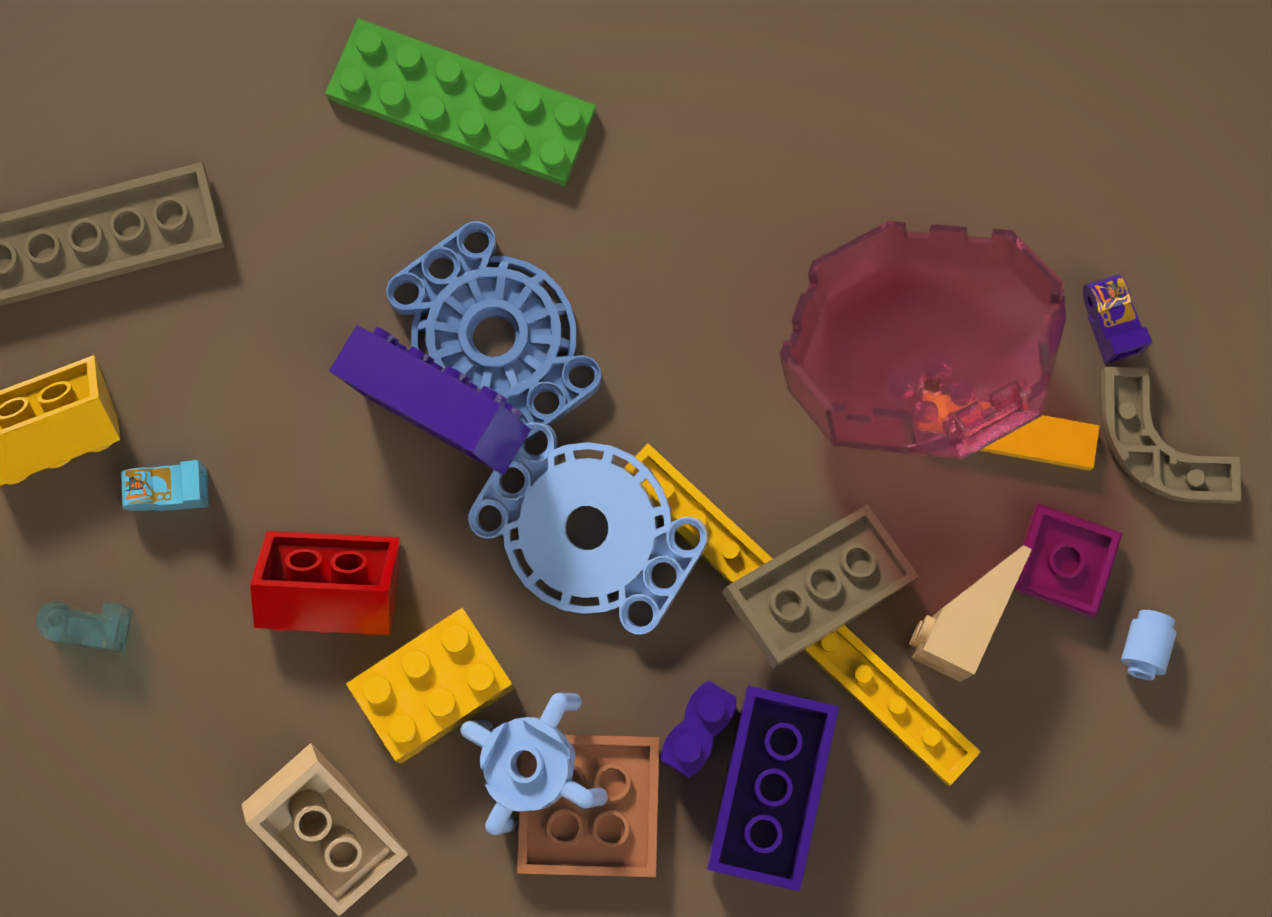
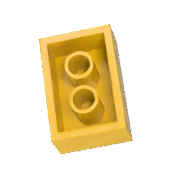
(430, 686)

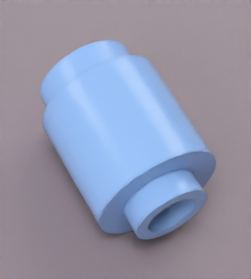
(1149, 644)

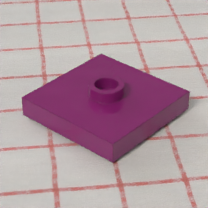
(1067, 560)

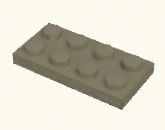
(819, 585)

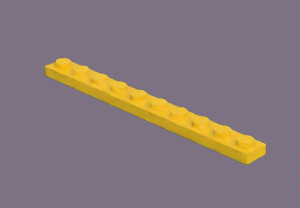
(839, 653)

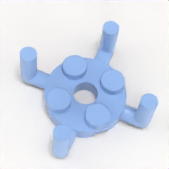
(554, 764)

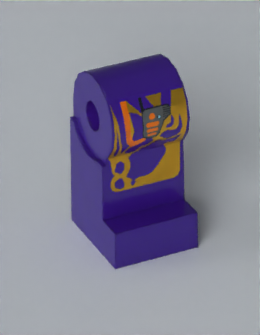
(1114, 319)

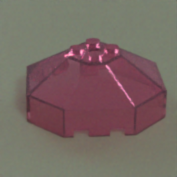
(920, 310)

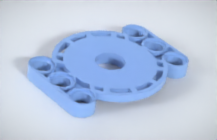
(633, 536)

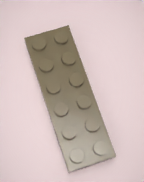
(107, 233)

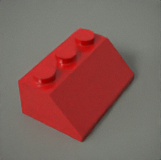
(325, 583)

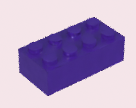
(432, 397)
(772, 788)

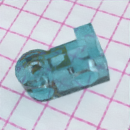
(85, 629)

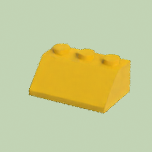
(55, 420)

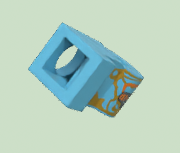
(165, 487)

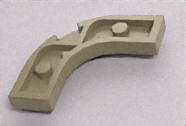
(1148, 458)

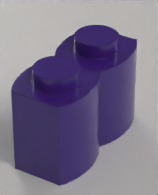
(692, 739)

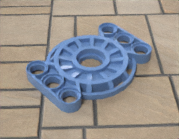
(483, 292)

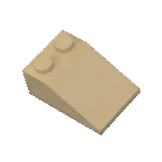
(961, 631)
(323, 830)

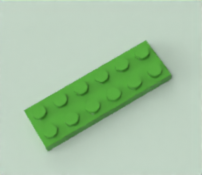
(461, 102)

